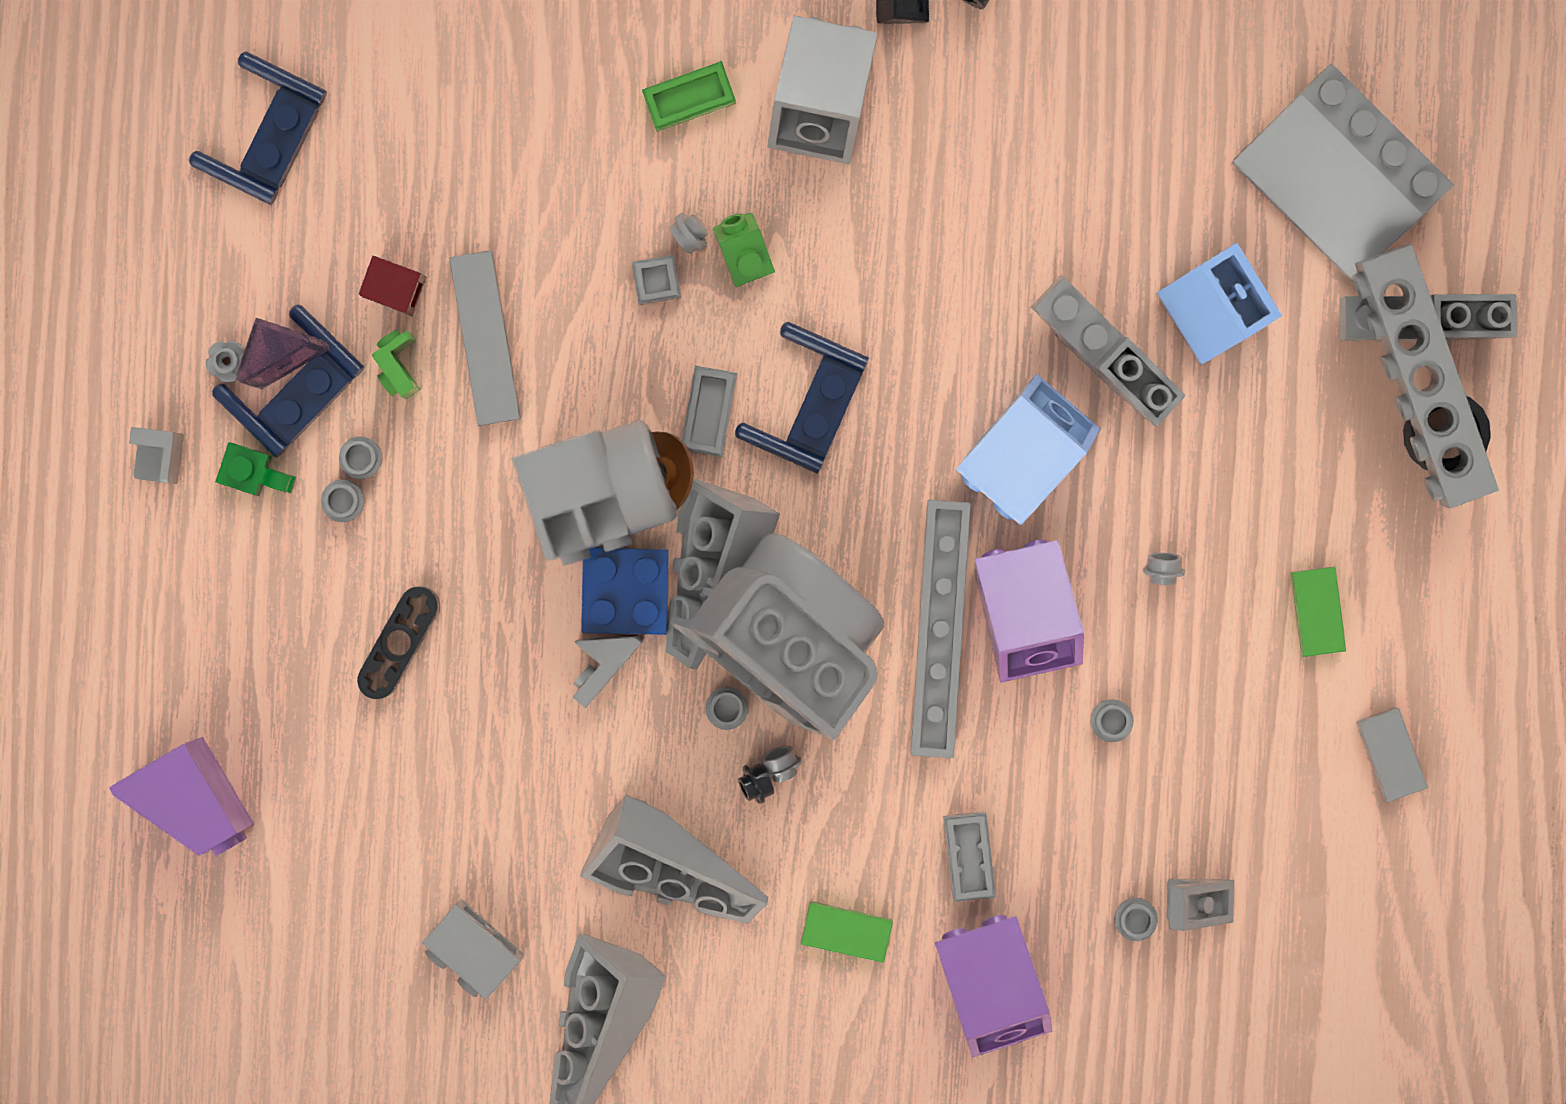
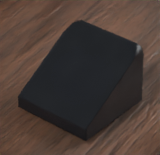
(902, 11)

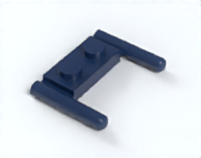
(277, 137)
(302, 397)
(822, 406)

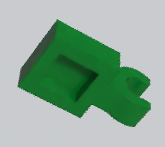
(250, 470)

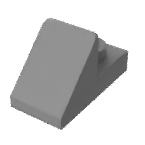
(611, 655)
(1199, 903)

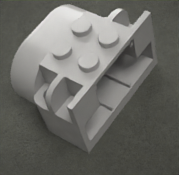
(595, 491)
(791, 634)

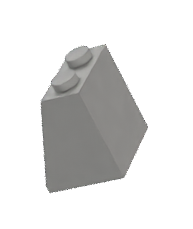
(821, 89)

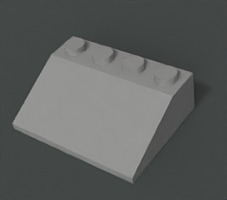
(1342, 172)

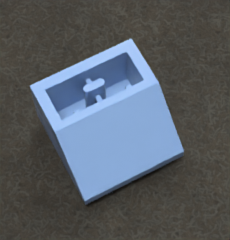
(1219, 304)

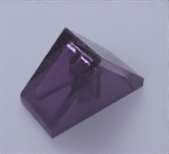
(276, 352)

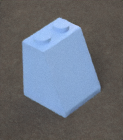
(1028, 450)

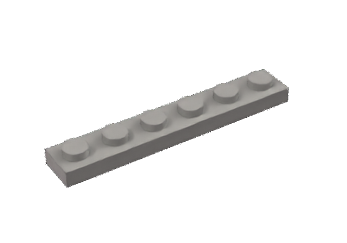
(940, 628)

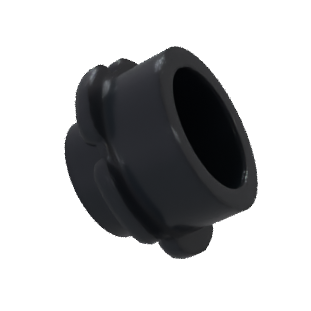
(755, 783)

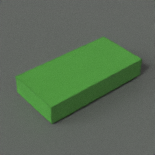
(689, 96)
(1318, 611)
(846, 931)

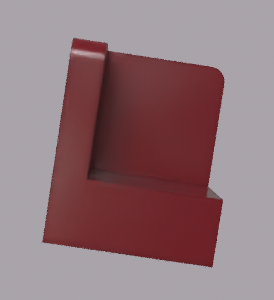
(392, 285)

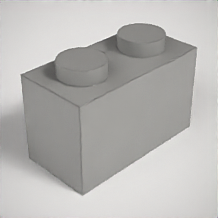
(472, 950)

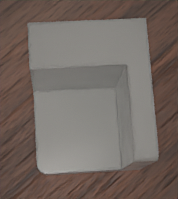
(156, 454)

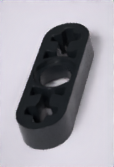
(373, 665)

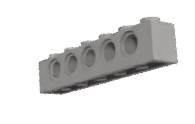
(1474, 474)

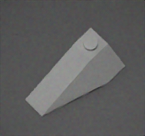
(717, 536)
(656, 855)
(606, 1010)

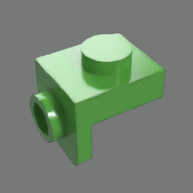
(743, 248)
(394, 374)

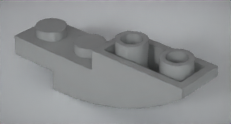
(1459, 315)
(1107, 351)

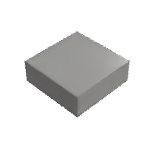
(656, 280)

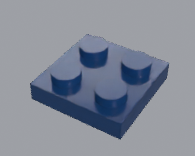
(625, 591)

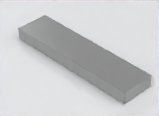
(485, 338)

